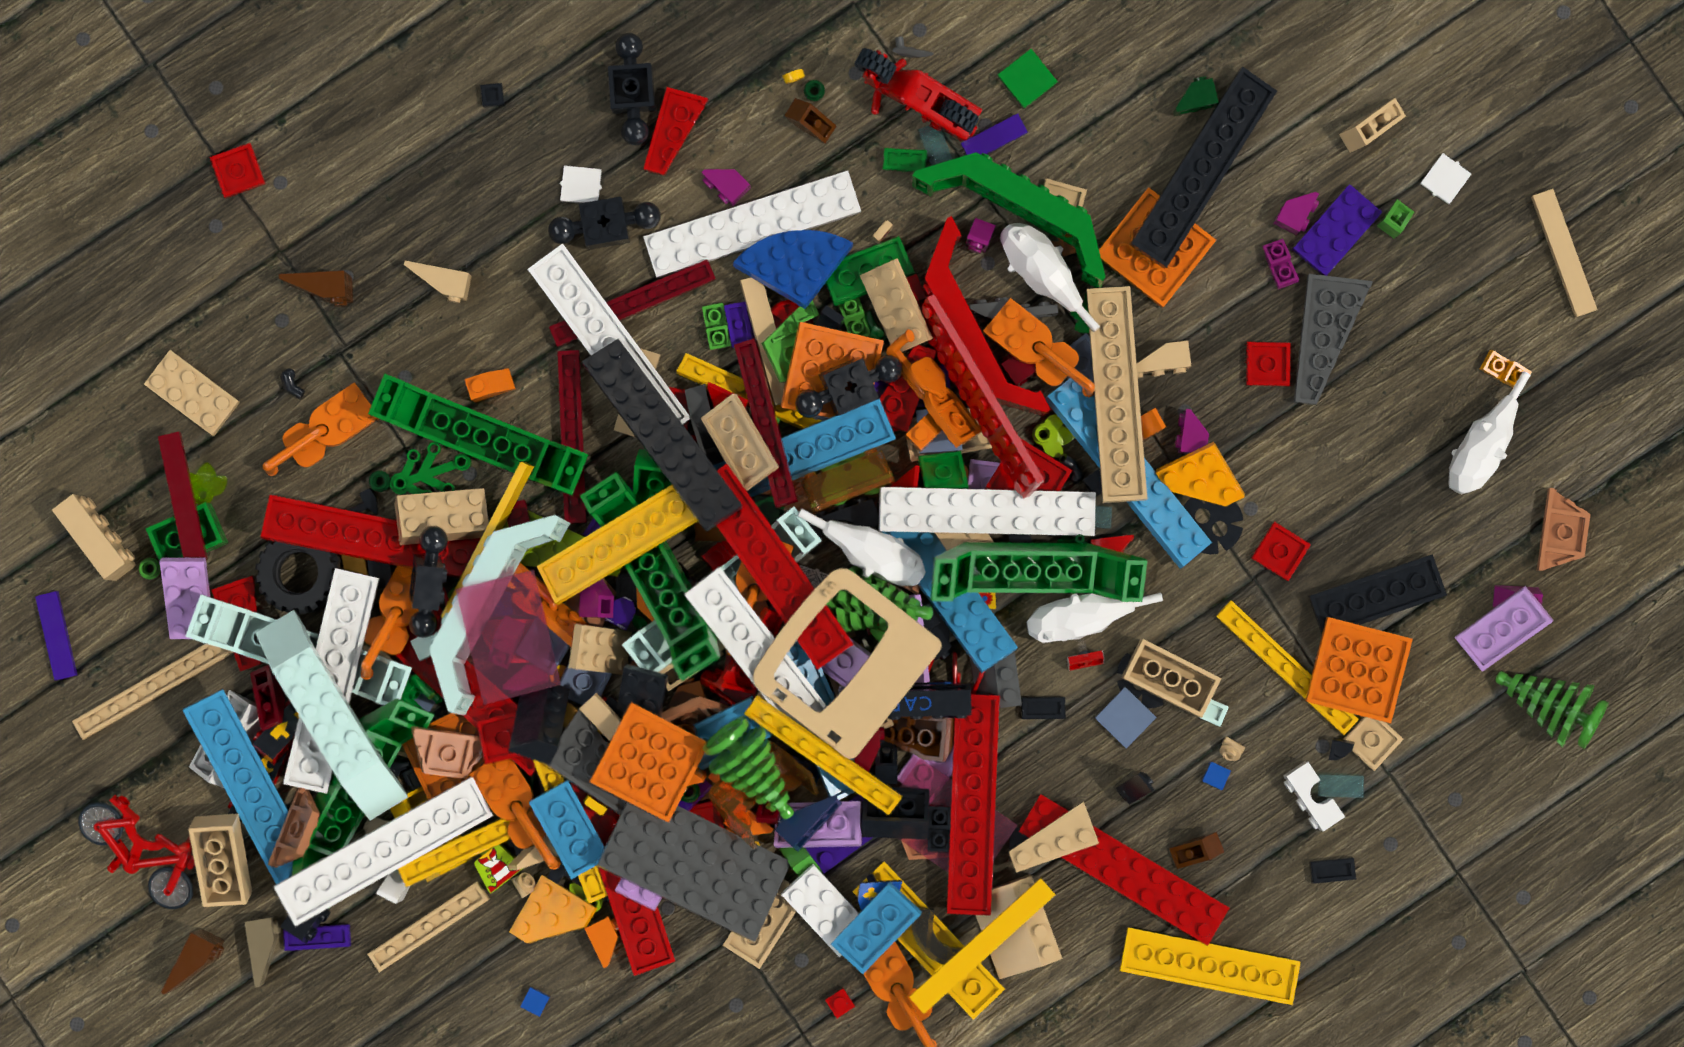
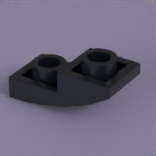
(939, 829)

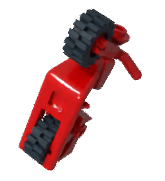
(920, 92)

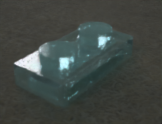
(935, 145)

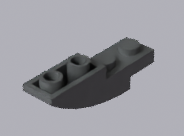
(990, 310)
(699, 405)

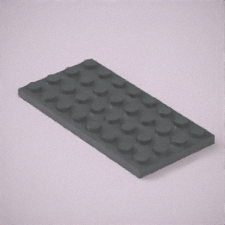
(696, 867)

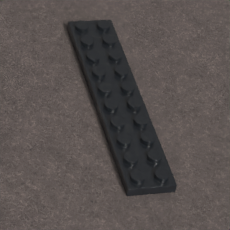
(1203, 167)
(662, 435)

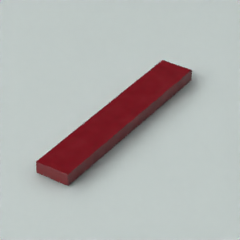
(182, 496)

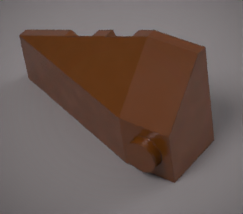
(923, 737)

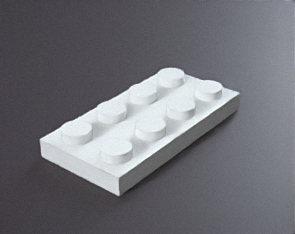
(820, 904)

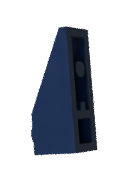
(806, 822)

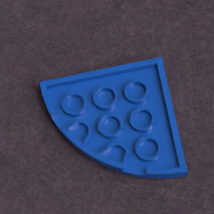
(794, 262)

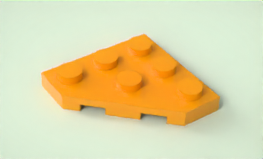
(1202, 476)
(551, 912)

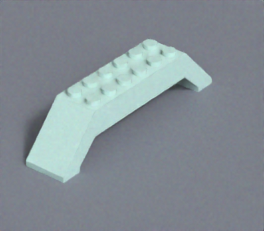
(498, 560)
(236, 629)
(649, 645)
(329, 716)

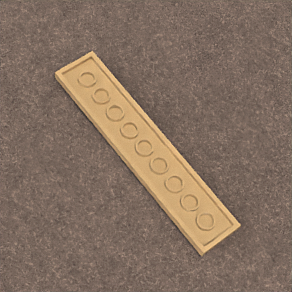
(1116, 395)

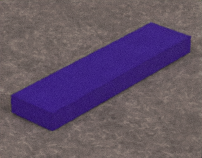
(56, 635)

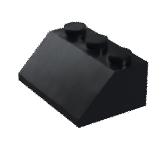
(906, 820)

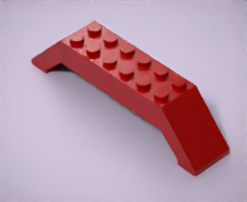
(943, 285)

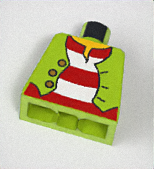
(494, 867)

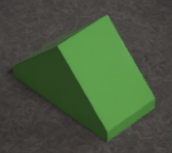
(1396, 219)
(799, 860)

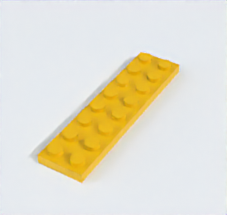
(615, 544)
(1210, 966)
(977, 987)

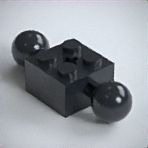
(621, 78)
(592, 213)
(834, 380)
(426, 581)

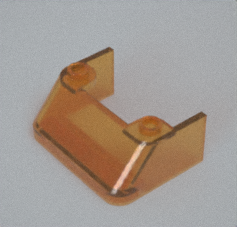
(847, 480)
(734, 803)

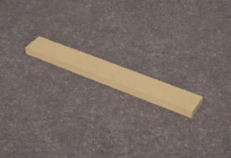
(149, 689)

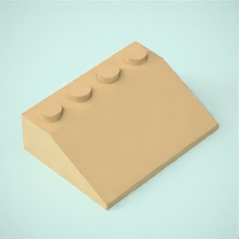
(1029, 945)

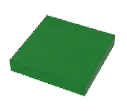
(1027, 78)
(943, 471)

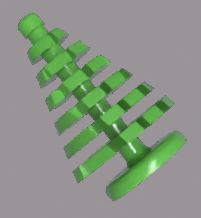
(857, 616)
(1561, 708)
(748, 764)

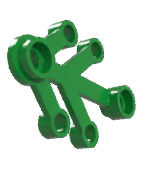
(425, 473)

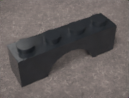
(861, 514)

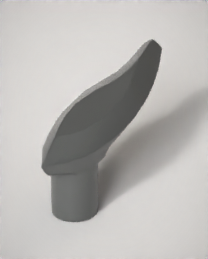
(909, 51)

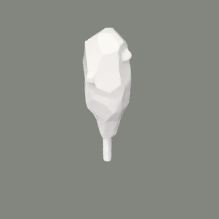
(1043, 267)
(1485, 444)
(873, 551)
(1080, 616)

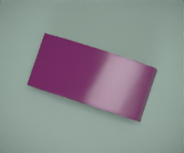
(1280, 263)

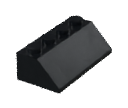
(539, 723)

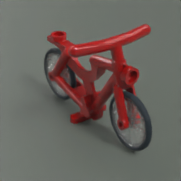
(105, 825)

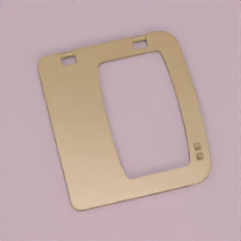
(879, 683)

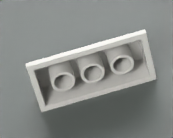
(249, 718)

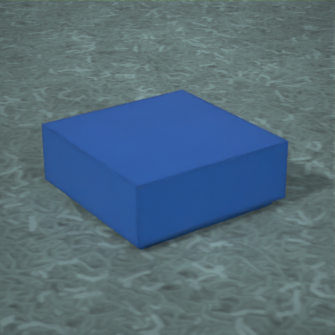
(1216, 775)
(535, 1001)

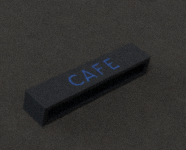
(933, 701)

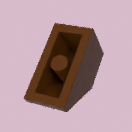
(810, 120)
(689, 690)
(1196, 850)

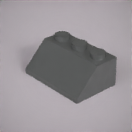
(1000, 680)

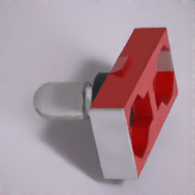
(1084, 657)

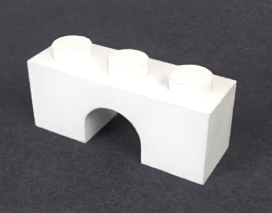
(1301, 781)

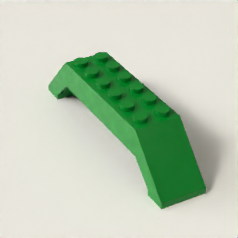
(1021, 198)
(477, 434)
(1037, 569)
(659, 583)
(339, 814)

